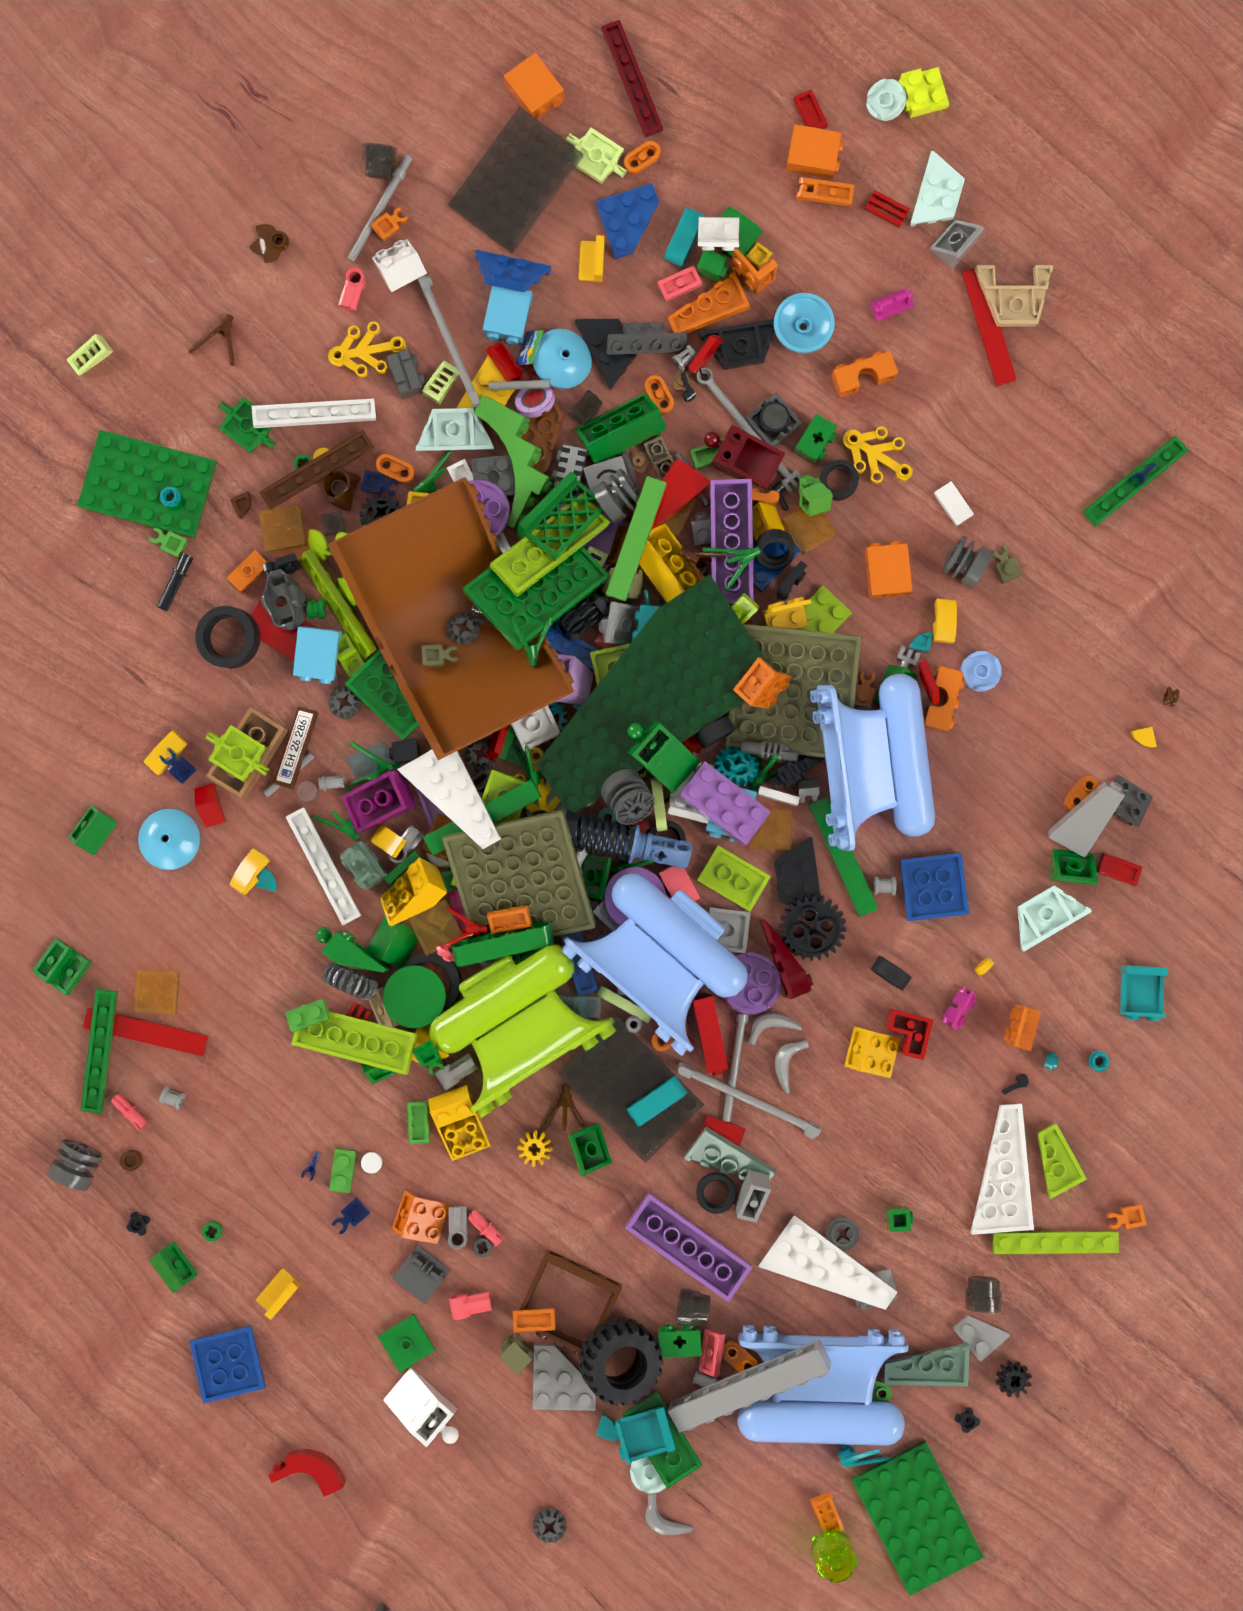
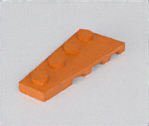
(715, 305)

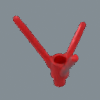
(471, 929)

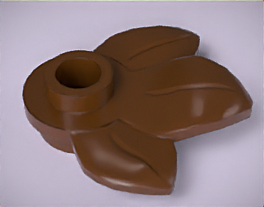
(267, 245)

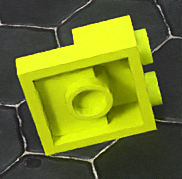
(923, 91)

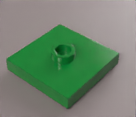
(406, 1342)

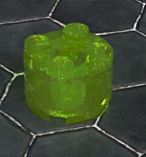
(834, 1555)

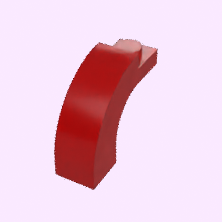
(313, 1463)

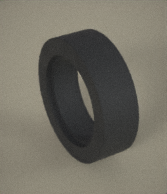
(205, 628)
(451, 969)

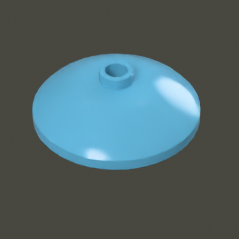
(808, 311)
(561, 370)
(182, 842)

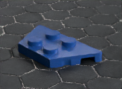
(509, 271)

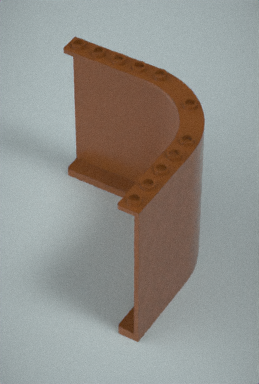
(408, 586)

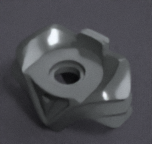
(278, 586)

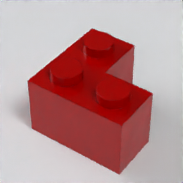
(915, 1031)

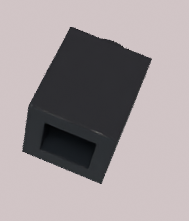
(404, 751)

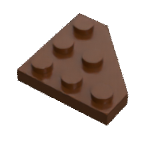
(544, 433)

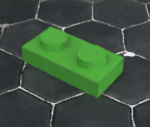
(308, 1015)
(342, 1170)

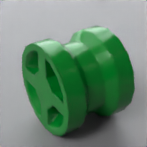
(316, 609)

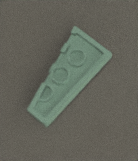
(718, 1152)
(931, 1368)

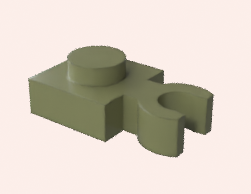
(1007, 567)
(434, 655)

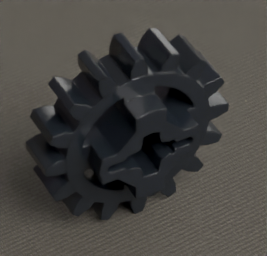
(378, 506)
(790, 773)

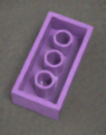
(723, 804)

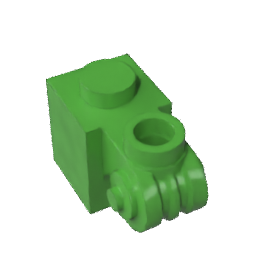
(814, 496)

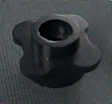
(132, 1225)
(973, 1421)

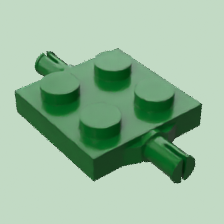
(239, 426)

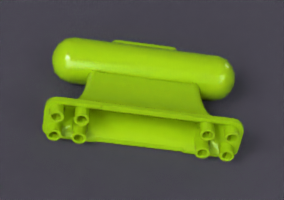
(515, 1022)

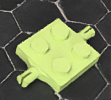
(599, 154)

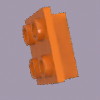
(754, 280)
(762, 684)
(1022, 1027)
(420, 1218)

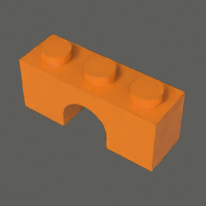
(879, 366)
(949, 683)

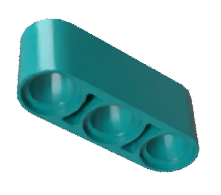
(683, 237)
(657, 1101)

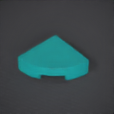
(922, 642)
(267, 880)
(605, 1428)

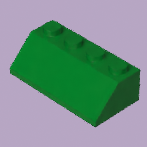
(621, 428)

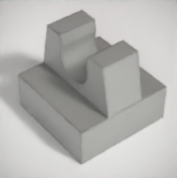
(808, 787)

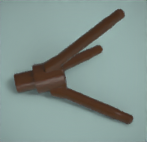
(222, 329)
(693, 557)
(565, 1101)

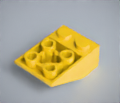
(413, 892)
(457, 1124)

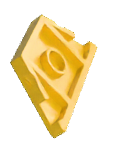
(486, 374)

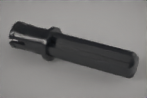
(175, 581)

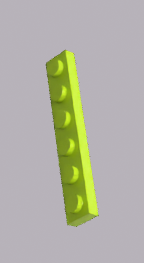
(337, 604)
(1055, 1242)

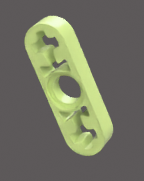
(659, 806)
(623, 1003)

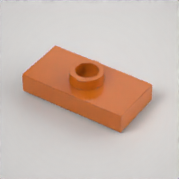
(247, 571)
(509, 919)
(533, 1320)
(826, 1512)

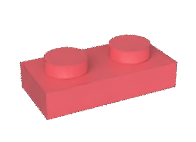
(679, 283)
(711, 1352)

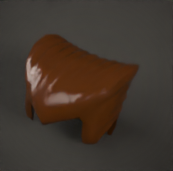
(340, 488)

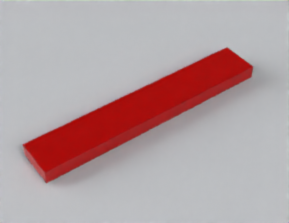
(990, 334)
(155, 1034)

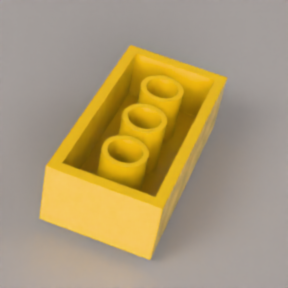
(664, 566)

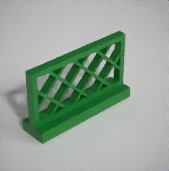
(546, 509)

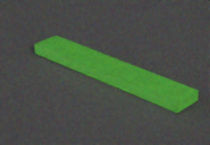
(636, 538)

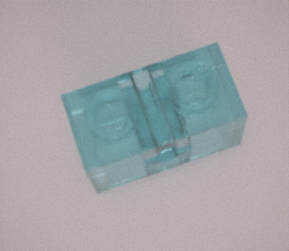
(584, 1005)

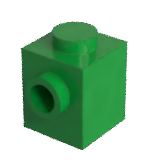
(712, 266)
(899, 1218)

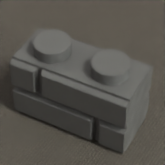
(405, 373)

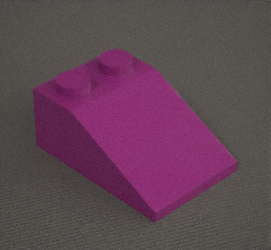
(379, 801)

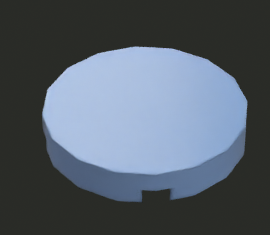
(981, 671)

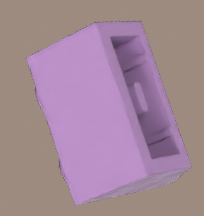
(582, 680)

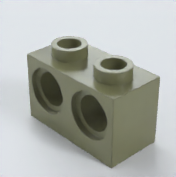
(516, 1353)

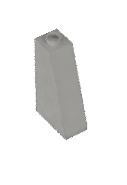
(1087, 820)

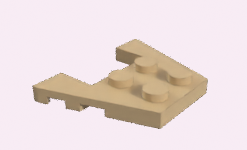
(1015, 304)

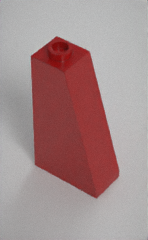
(682, 488)
(710, 1034)

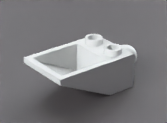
(420, 1403)

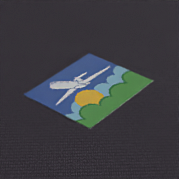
(529, 347)

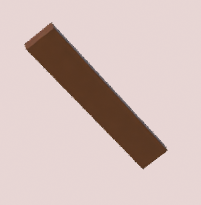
(316, 470)

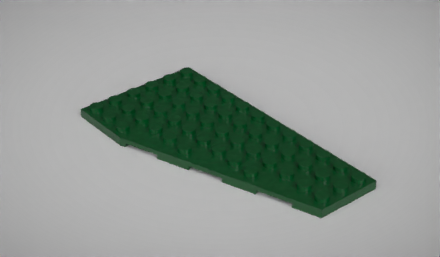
(671, 673)

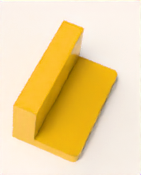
(592, 260)
(765, 518)
(278, 1292)

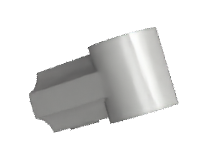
(413, 838)
(454, 1072)
(457, 1224)

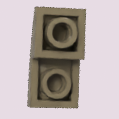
(659, 456)

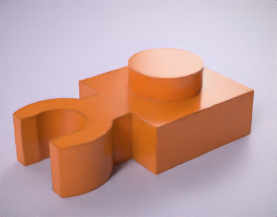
(387, 225)
(864, 692)
(1131, 1216)

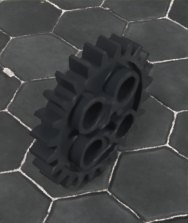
(823, 912)

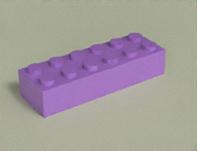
(732, 530)
(688, 1246)

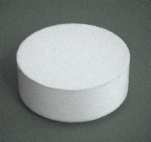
(371, 1162)

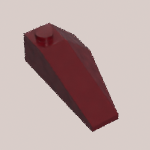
(792, 975)

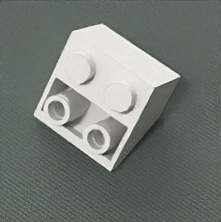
(399, 264)

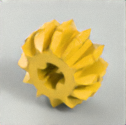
(540, 1144)

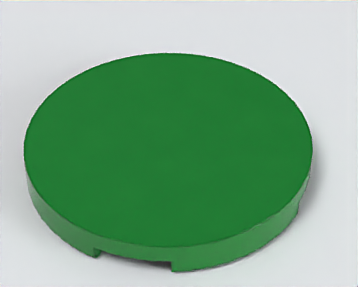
(414, 996)

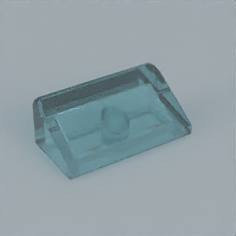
(362, 764)

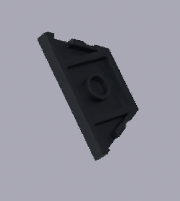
(595, 334)
(742, 343)
(797, 874)

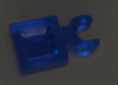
(375, 482)
(178, 767)
(353, 1214)

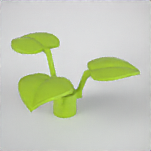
(318, 544)

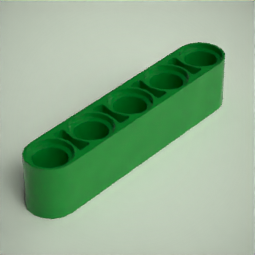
(502, 944)

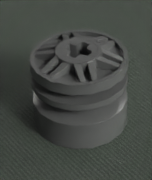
(618, 496)
(967, 562)
(627, 797)
(74, 1166)

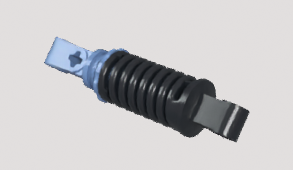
(624, 840)

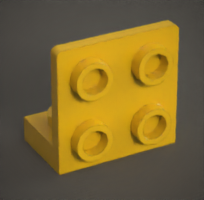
(788, 615)
(872, 1052)

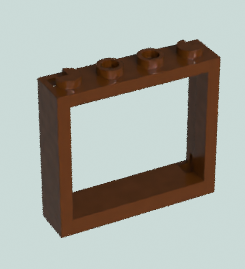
(561, 1339)

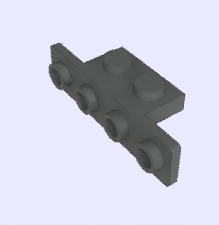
(646, 339)

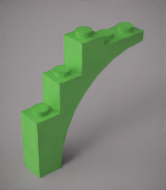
(528, 480)

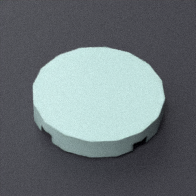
(886, 99)
(645, 1476)

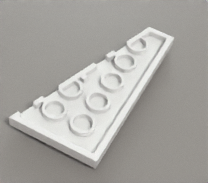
(454, 793)
(1005, 1187)
(815, 1260)

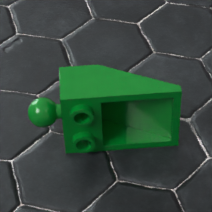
(663, 757)
(346, 951)

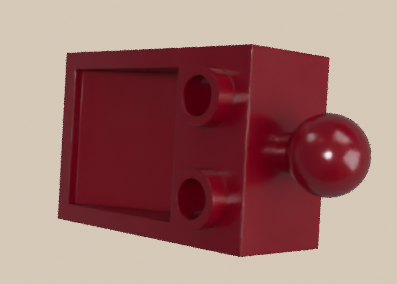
(748, 457)

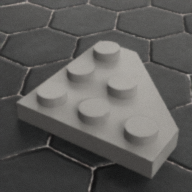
(558, 1382)

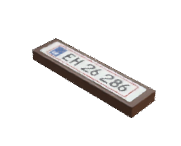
(295, 748)

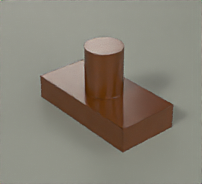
(617, 544)

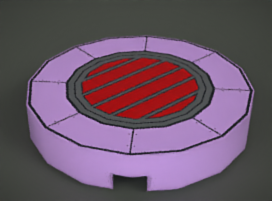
(534, 401)

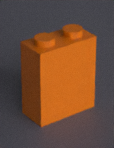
(534, 87)
(814, 151)
(888, 570)

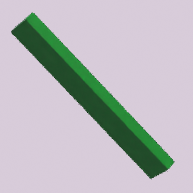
(1126, 489)
(497, 809)
(845, 863)
(99, 1050)

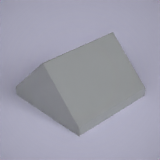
(956, 241)

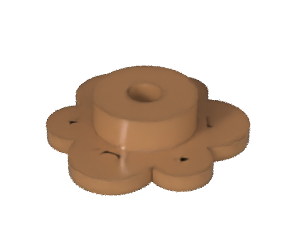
(678, 384)
(641, 466)

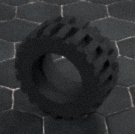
(638, 1378)

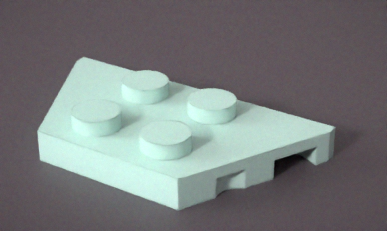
(938, 192)
(454, 431)
(1047, 915)

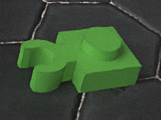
(170, 543)

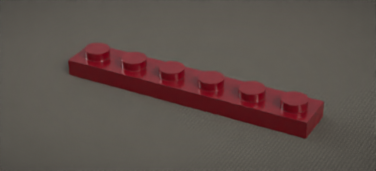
(632, 78)

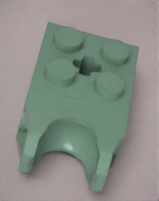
(364, 865)

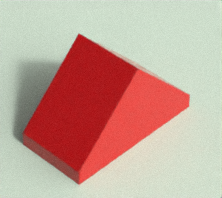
(209, 805)

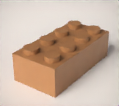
(265, 732)

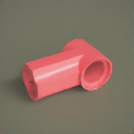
(352, 291)
(463, 1305)

